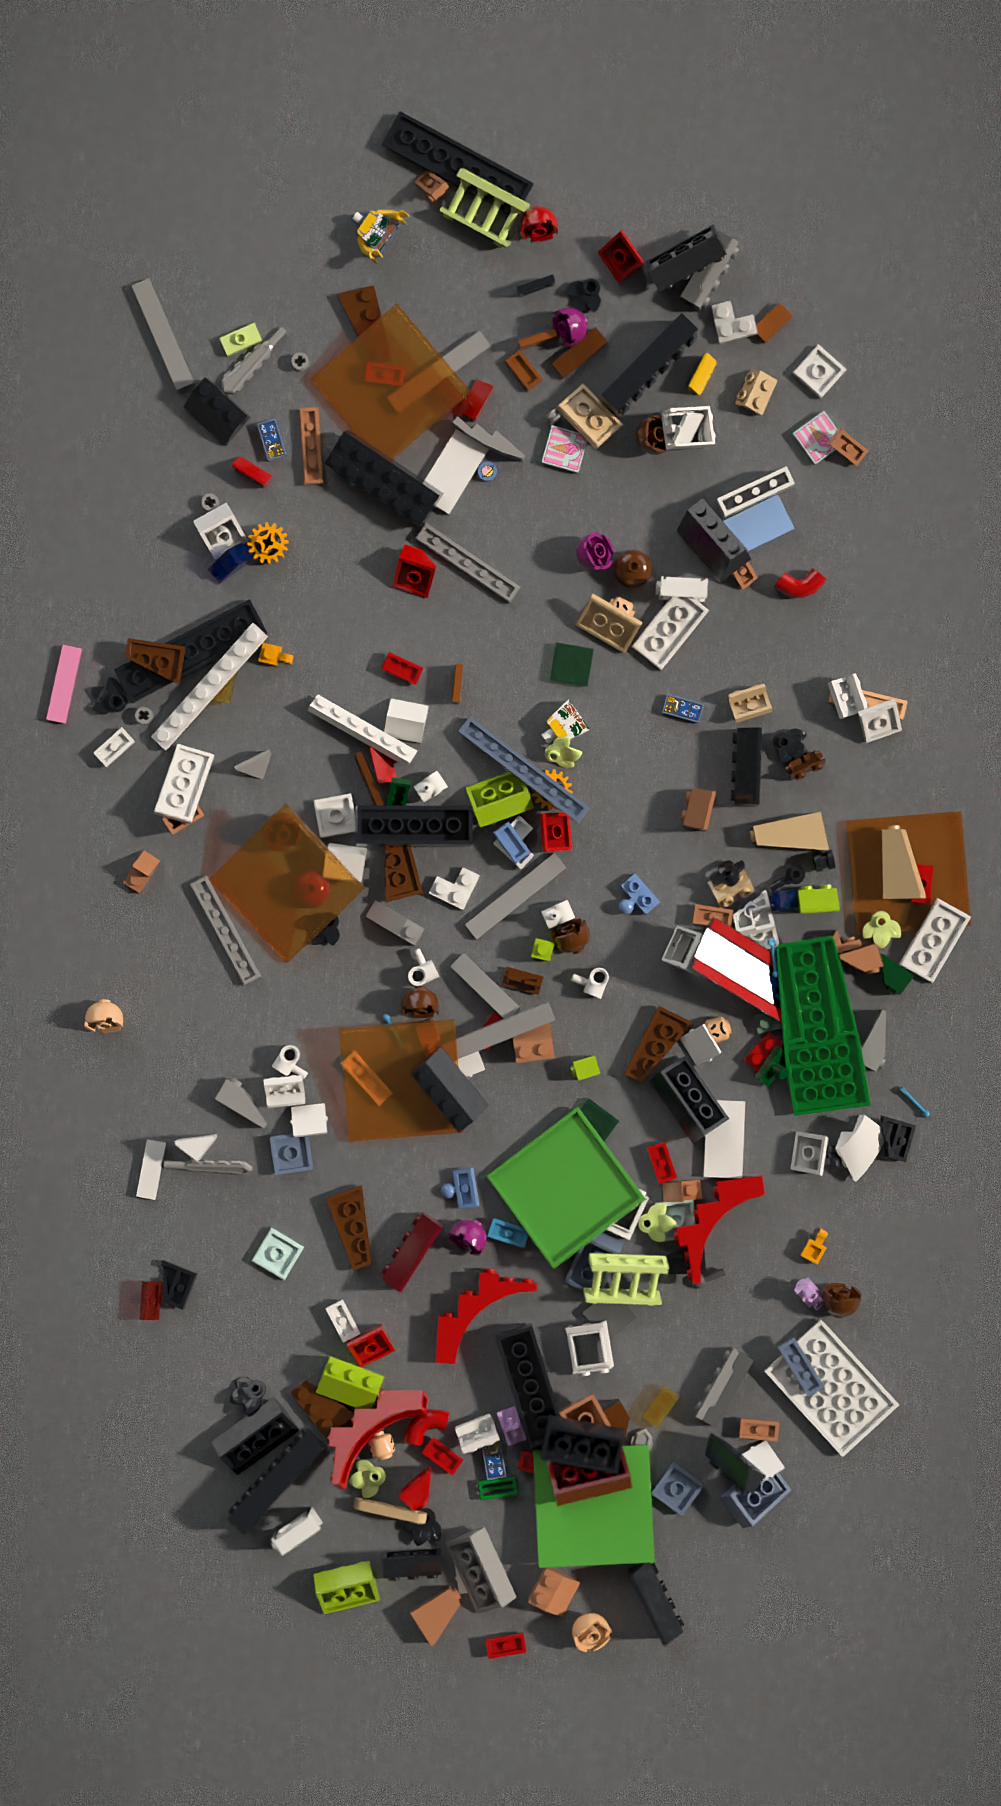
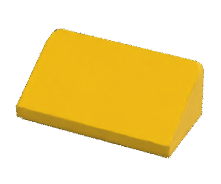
(702, 374)

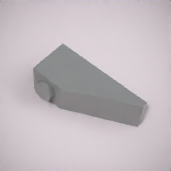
(395, 922)
(874, 1043)
(238, 1099)

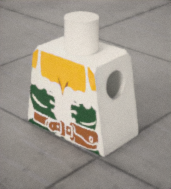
(564, 723)

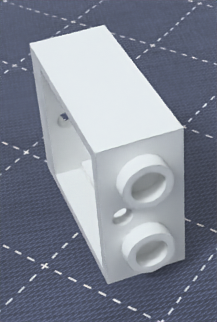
(674, 955)

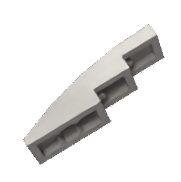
(494, 443)
(485, 986)

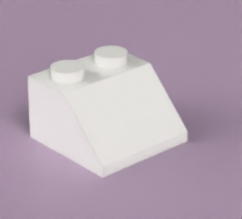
(220, 530)

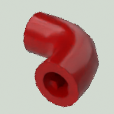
(800, 587)
(420, 1424)

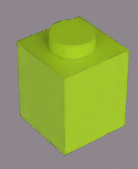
(542, 949)
(585, 1068)

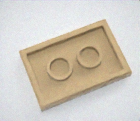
(589, 416)
(608, 623)

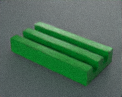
(498, 1495)

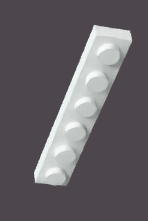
(362, 730)

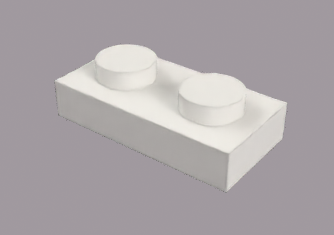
(114, 747)
(343, 1320)

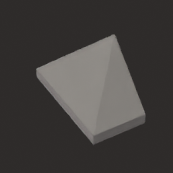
(256, 765)

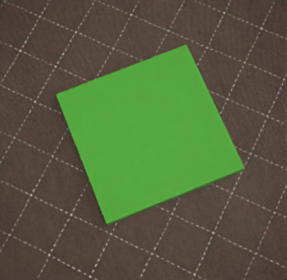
(566, 1187)
(597, 1529)

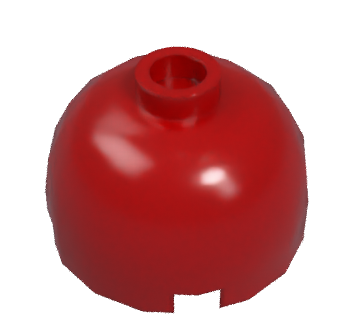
(538, 224)

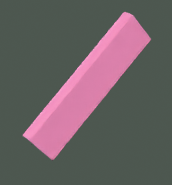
(64, 684)

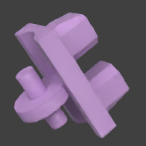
(809, 1293)
(511, 1425)

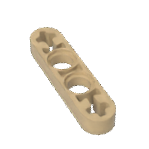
(390, 1510)

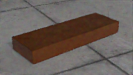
(579, 353)
(367, 777)

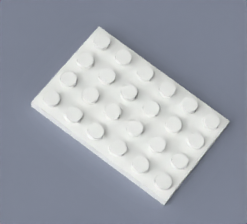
(851, 1398)

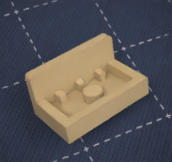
(756, 391)
(749, 703)
(728, 895)

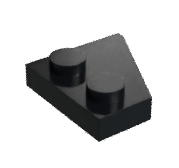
(897, 1137)
(677, 1263)
(177, 1284)

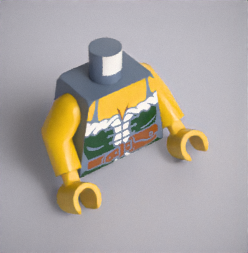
(377, 230)

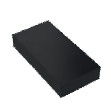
(536, 285)

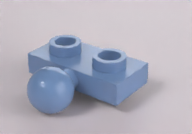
(639, 895)
(464, 1187)

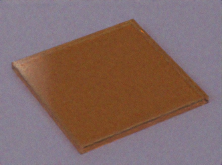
(391, 383)
(934, 841)
(286, 883)
(378, 1081)

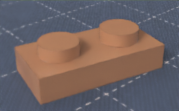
(848, 446)
(704, 914)
(759, 1429)

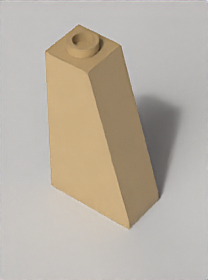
(796, 833)
(900, 870)

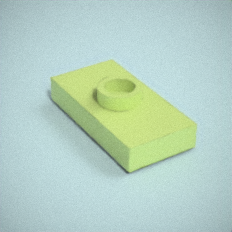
(241, 339)

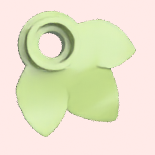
(563, 753)
(881, 932)
(659, 1222)
(364, 1478)

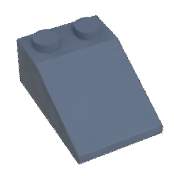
(580, 1273)
(749, 1507)

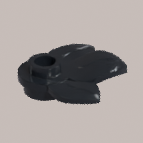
(582, 297)
(107, 695)
(793, 746)
(728, 873)
(329, 933)
(245, 1396)
(423, 1532)

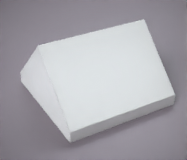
(406, 720)
(351, 857)
(196, 1146)
(809, 1153)

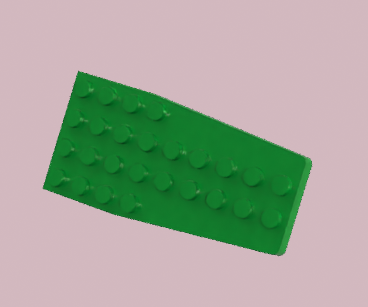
(819, 1029)

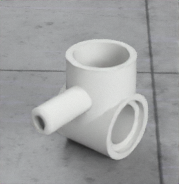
(430, 786)
(558, 914)
(427, 968)
(592, 987)
(286, 1066)

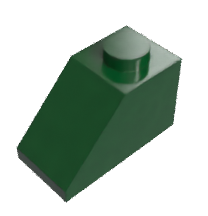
(894, 976)

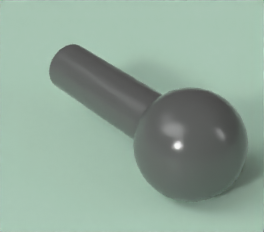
(710, 1276)

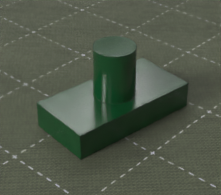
(398, 792)
(773, 1067)

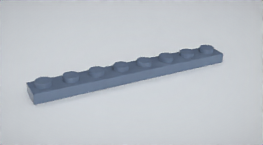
(524, 770)

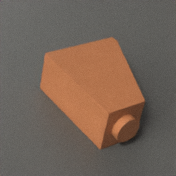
(436, 1613)

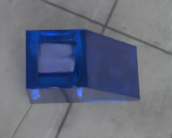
(230, 562)
(784, 900)

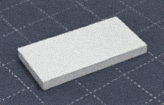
(455, 468)
(669, 629)
(184, 784)
(934, 940)
(725, 1144)

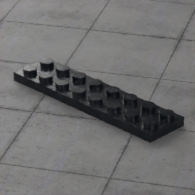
(446, 157)
(203, 646)

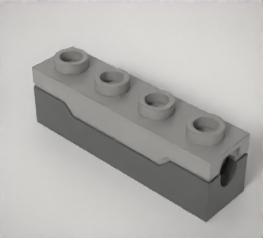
(704, 282)
(724, 1386)

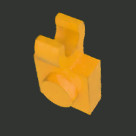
(272, 655)
(814, 1249)

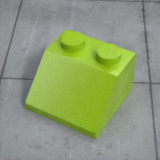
(817, 900)

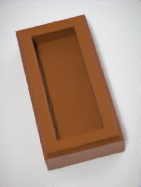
(773, 322)
(537, 339)
(523, 370)
(457, 683)

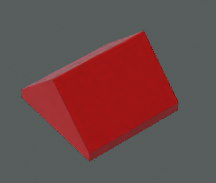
(621, 257)
(555, 832)
(370, 1346)

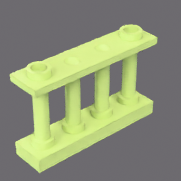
(483, 189)
(625, 1263)

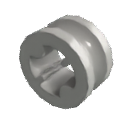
(304, 365)
(553, 416)
(213, 497)
(144, 709)

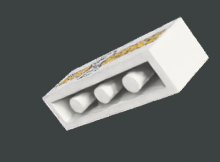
(755, 492)

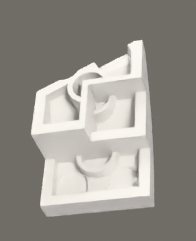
(757, 921)
(860, 1147)

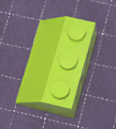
(499, 798)
(349, 1384)
(346, 1587)

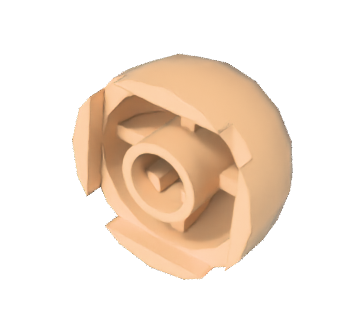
(104, 1016)
(590, 1632)

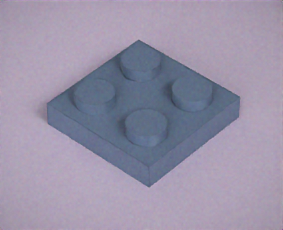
(291, 1154)
(677, 1488)

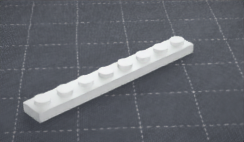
(209, 686)

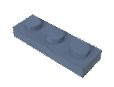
(801, 1366)

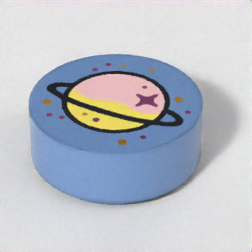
(487, 471)

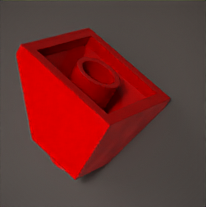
(414, 571)
(417, 1490)

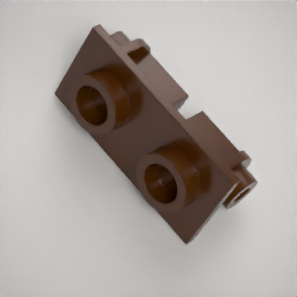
(799, 769)
(522, 980)

